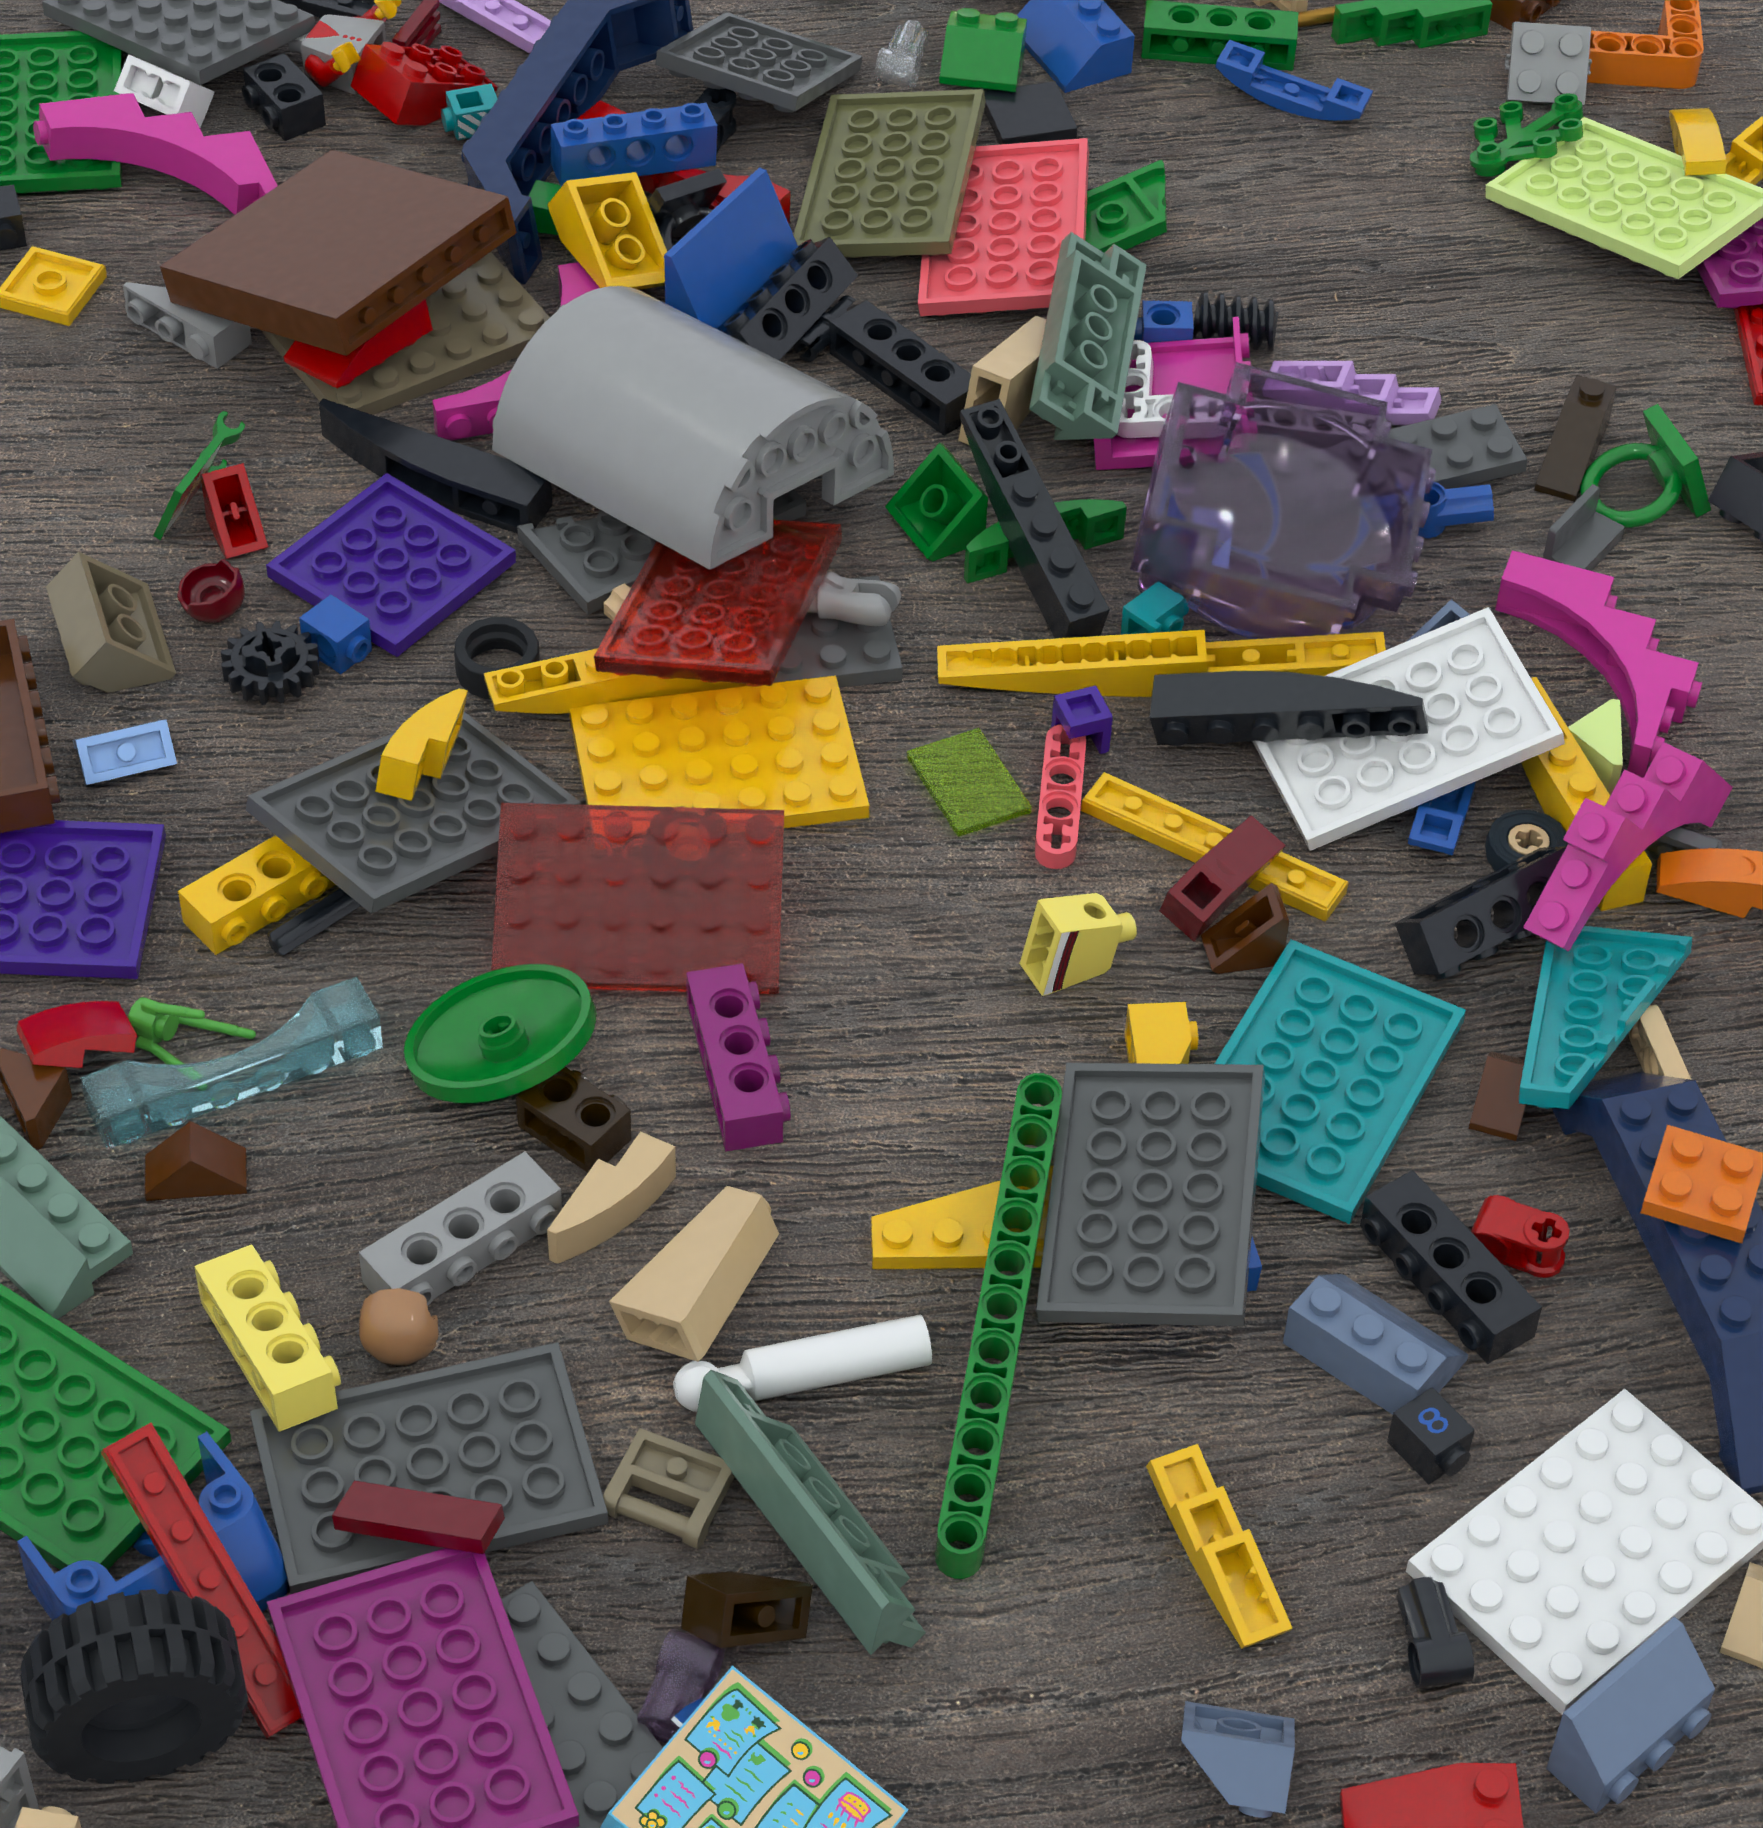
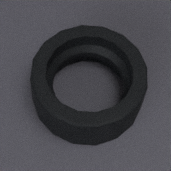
(489, 635)

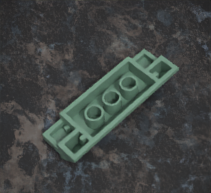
(1088, 340)
(49, 1231)
(809, 1514)

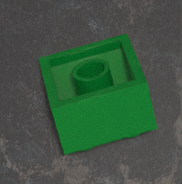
(983, 50)

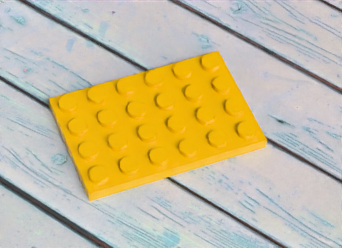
(726, 750)

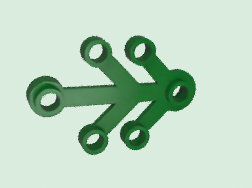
(1492, 157)

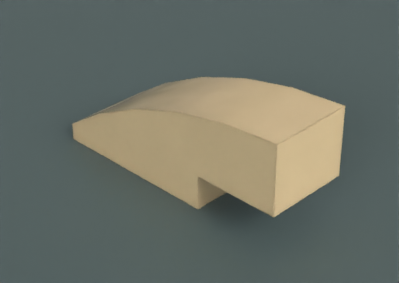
(612, 1197)

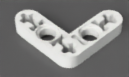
(1148, 408)

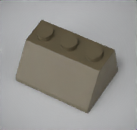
(108, 626)

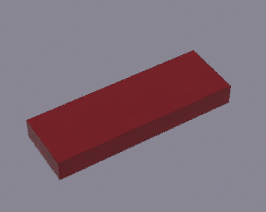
(418, 1517)

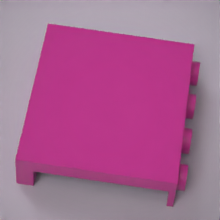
(1192, 362)

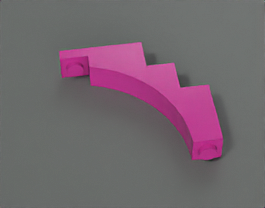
(117, 130)

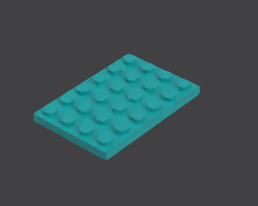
(1341, 1073)

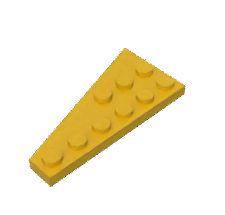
(943, 1231)

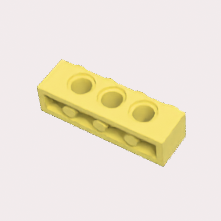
(268, 1337)

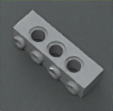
(491, 1214)

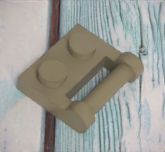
(675, 1474)

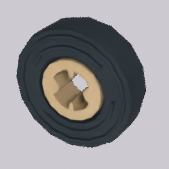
(1518, 829)

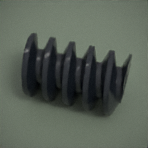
(1219, 319)

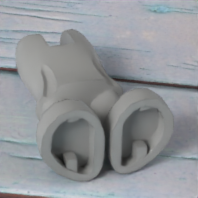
(855, 600)

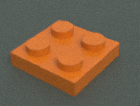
(1704, 1184)

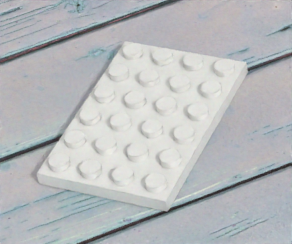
(1479, 721)
(1593, 1549)

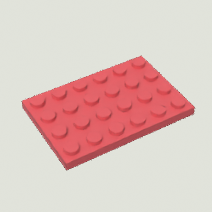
(1009, 229)

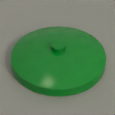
(500, 1033)

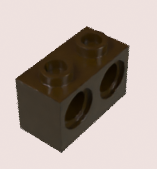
(575, 1118)

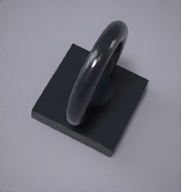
(684, 203)

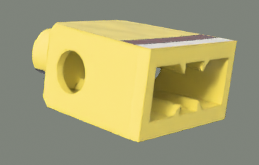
(1073, 940)

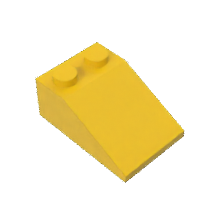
(610, 230)

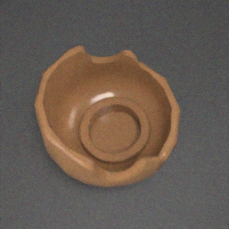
(397, 1326)

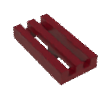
(420, 26)

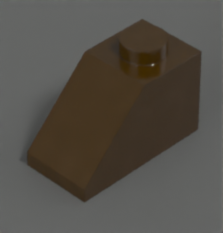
(745, 1608)

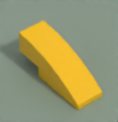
(421, 745)

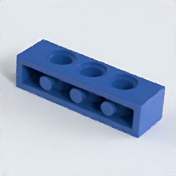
(635, 142)

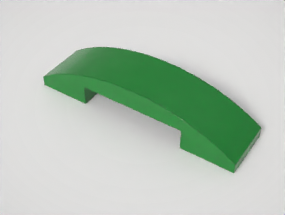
(1088, 520)

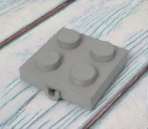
(1547, 62)

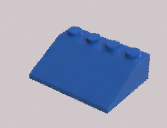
(729, 253)

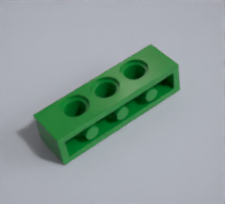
(1202, 30)

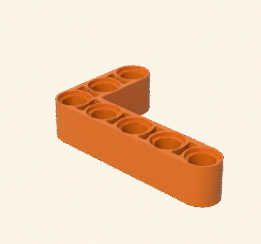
(1648, 59)

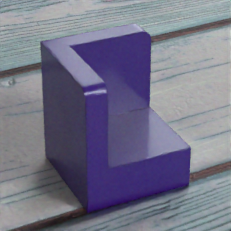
(1084, 714)

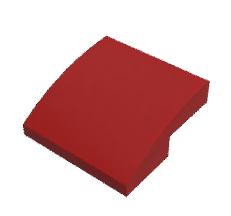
(66, 1031)

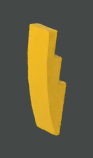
(1698, 141)
(1218, 1547)

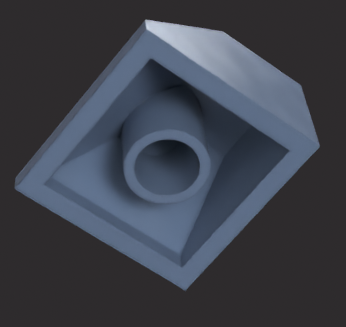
(1242, 1755)

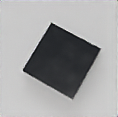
(1029, 114)

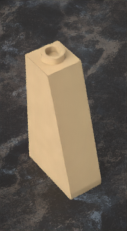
(1008, 373)
(698, 1276)

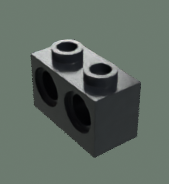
(283, 97)

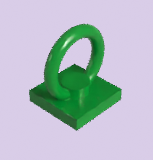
(1671, 463)

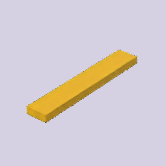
(1194, 835)

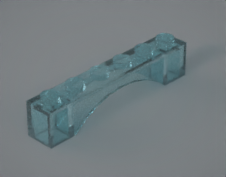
(145, 1098)

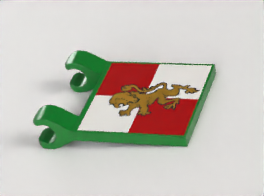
(192, 481)

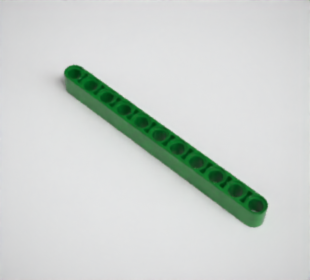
(995, 1336)

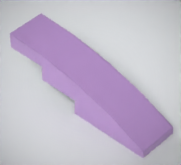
(1404, 404)

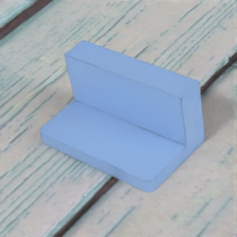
(125, 751)

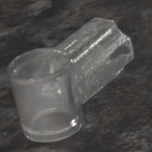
(901, 60)

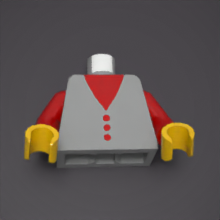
(336, 44)

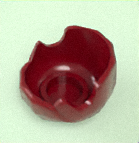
(211, 591)

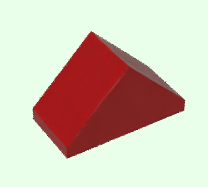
(232, 511)

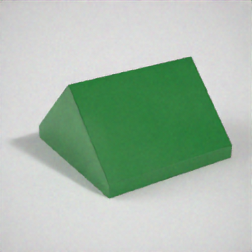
(940, 506)

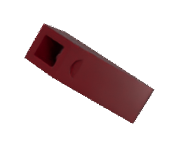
(1220, 877)

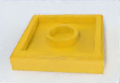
(51, 285)

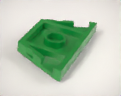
(1128, 209)

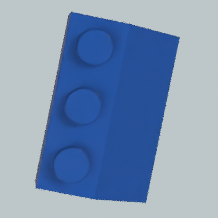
(1078, 41)

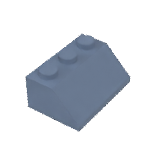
(1369, 1342)
(1632, 1718)

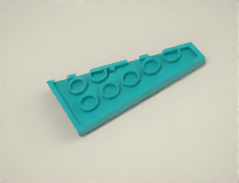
(1589, 1006)

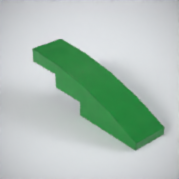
(1417, 20)

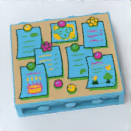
(751, 1766)

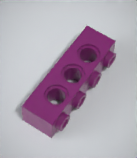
(736, 1057)

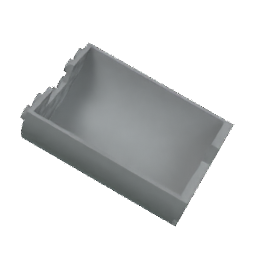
(679, 424)

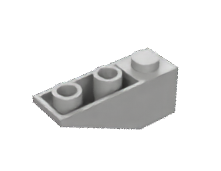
(199, 333)

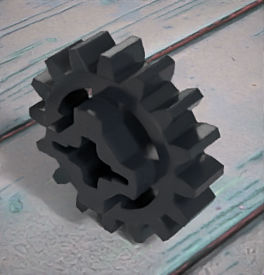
(270, 662)

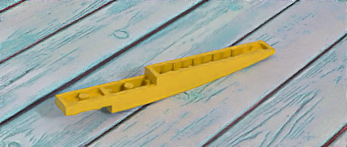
(1128, 662)

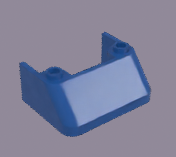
(232, 1514)

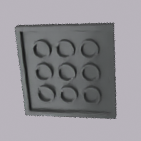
(758, 61)

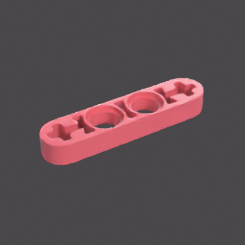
(1060, 795)

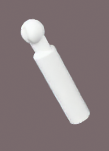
(817, 1361)

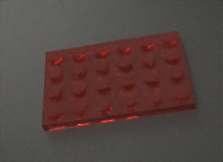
(721, 620)
(639, 892)

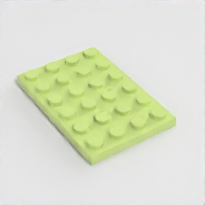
(1630, 199)

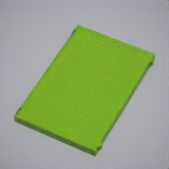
(968, 782)

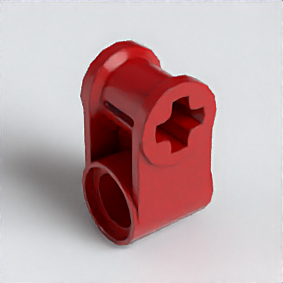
(1519, 1232)

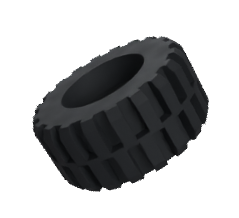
(133, 1686)

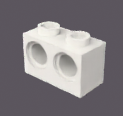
(163, 89)

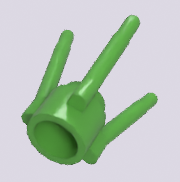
(160, 1021)

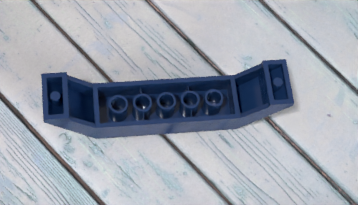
(555, 84)
(1707, 1276)

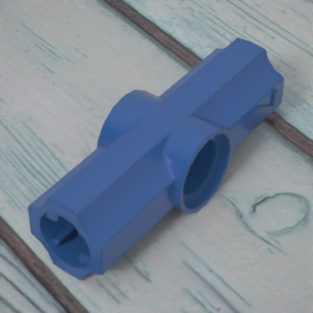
(1456, 507)

